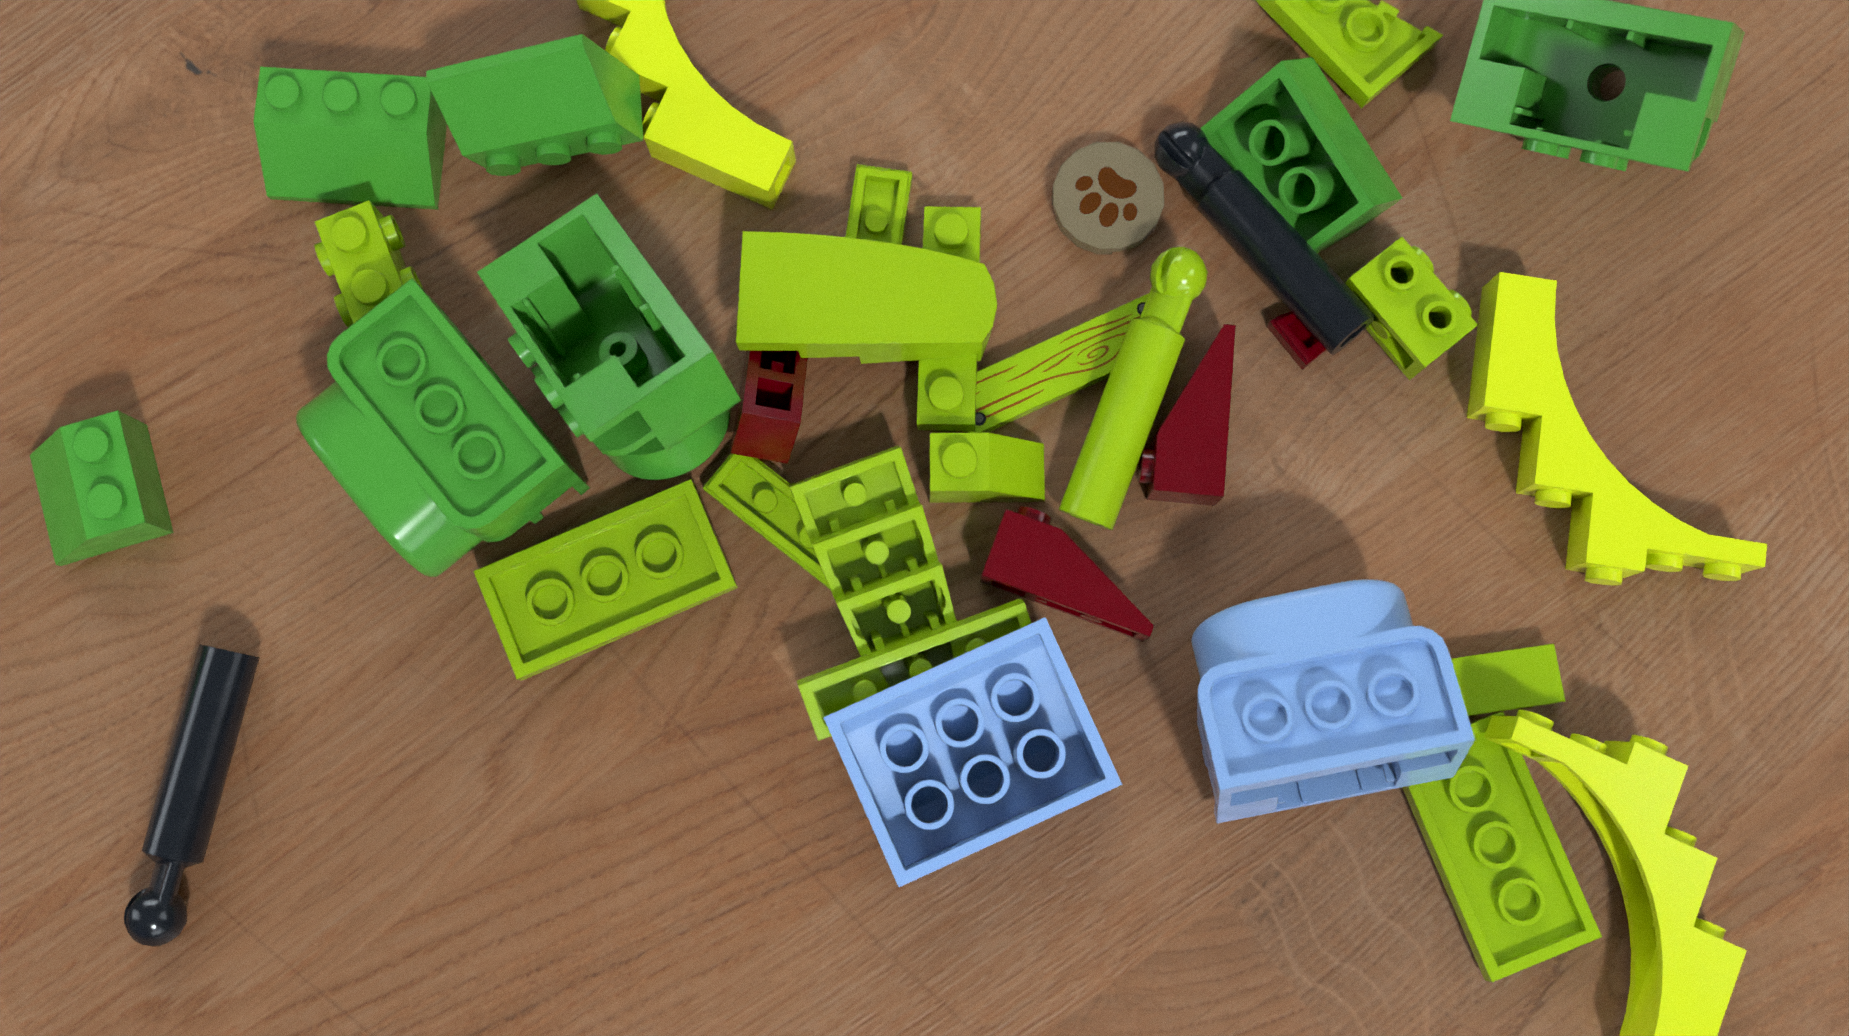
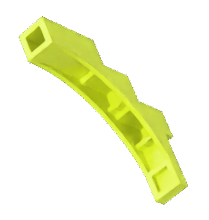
(692, 123)
(1612, 524)
(1628, 791)

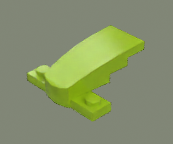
(878, 305)
(885, 583)

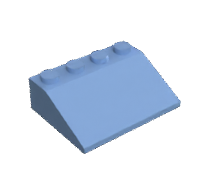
(972, 751)

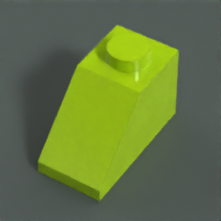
(985, 468)

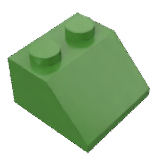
(99, 487)

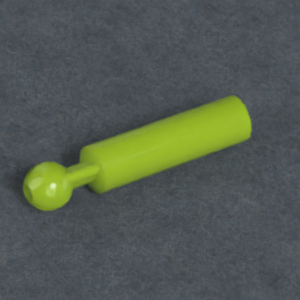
(1134, 391)

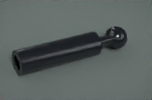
(1263, 237)
(190, 789)

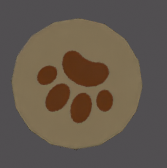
(1107, 197)

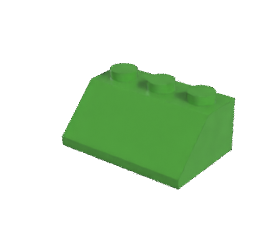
(539, 104)
(349, 138)
(1303, 153)

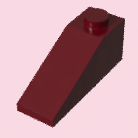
(769, 405)
(1191, 446)
(1051, 570)

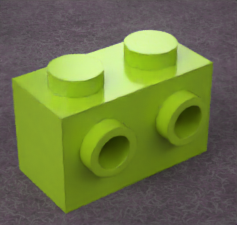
(364, 257)
(1412, 307)

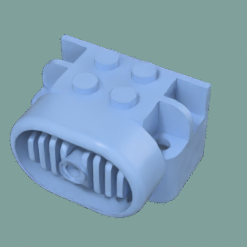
(1324, 699)

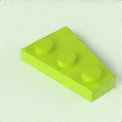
(1354, 41)

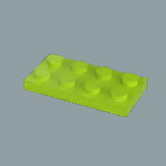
(605, 580)
(1501, 860)

